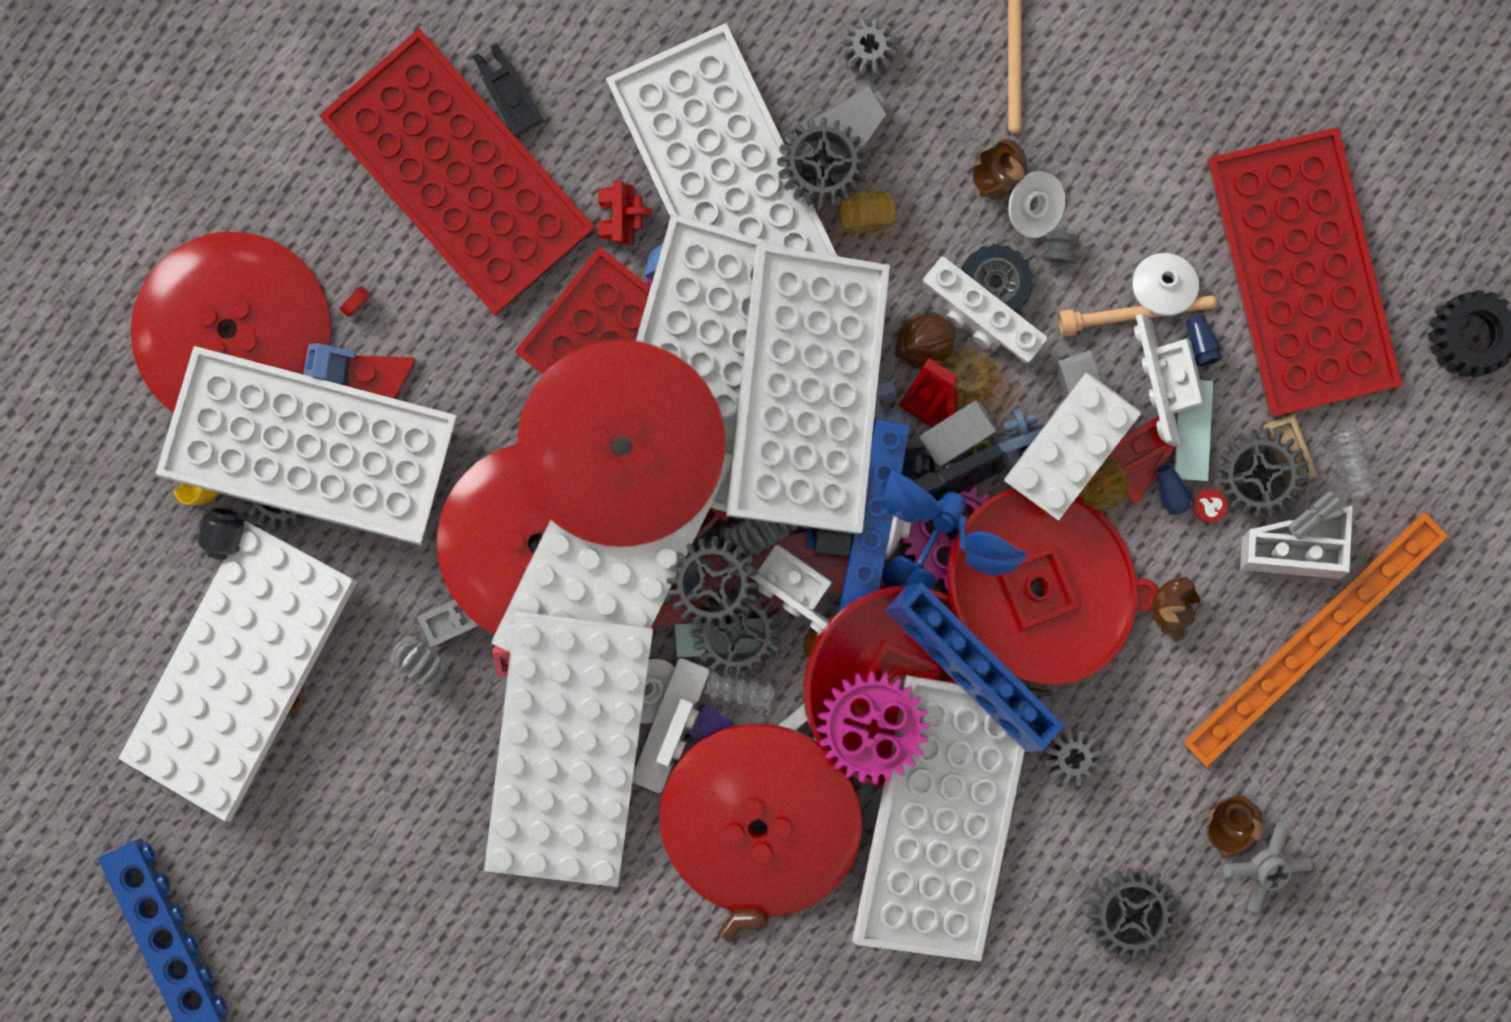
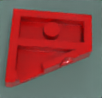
(379, 374)
(932, 394)
(1141, 453)

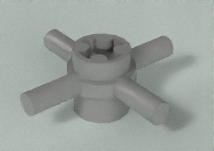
(1267, 866)

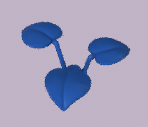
(910, 503)

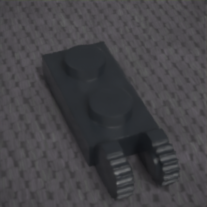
(509, 94)
(965, 474)

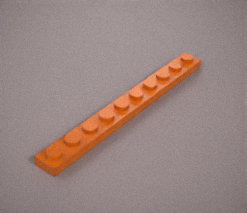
(1314, 639)

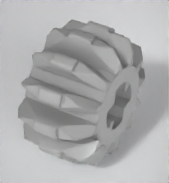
(871, 59)
(418, 662)
(1082, 764)

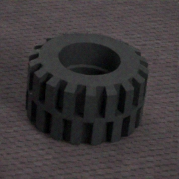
(1448, 341)

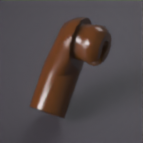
(743, 919)

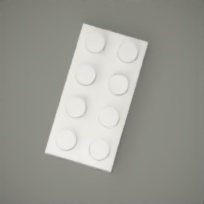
(1072, 445)

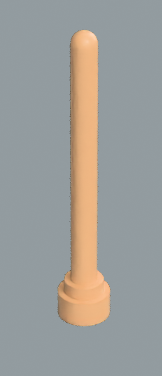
(1014, 66)
(1073, 322)

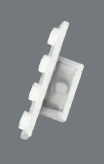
(982, 313)
(1172, 377)
(792, 582)
(670, 725)

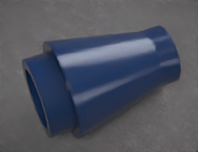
(1204, 342)
(1173, 491)

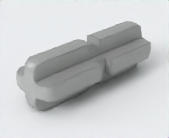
(1318, 511)

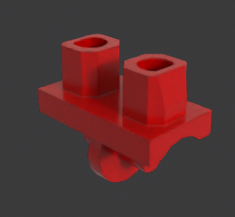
(626, 213)

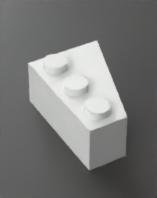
(1318, 554)

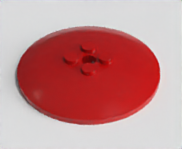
(221, 280)
(609, 394)
(487, 536)
(1084, 580)
(864, 641)
(767, 777)

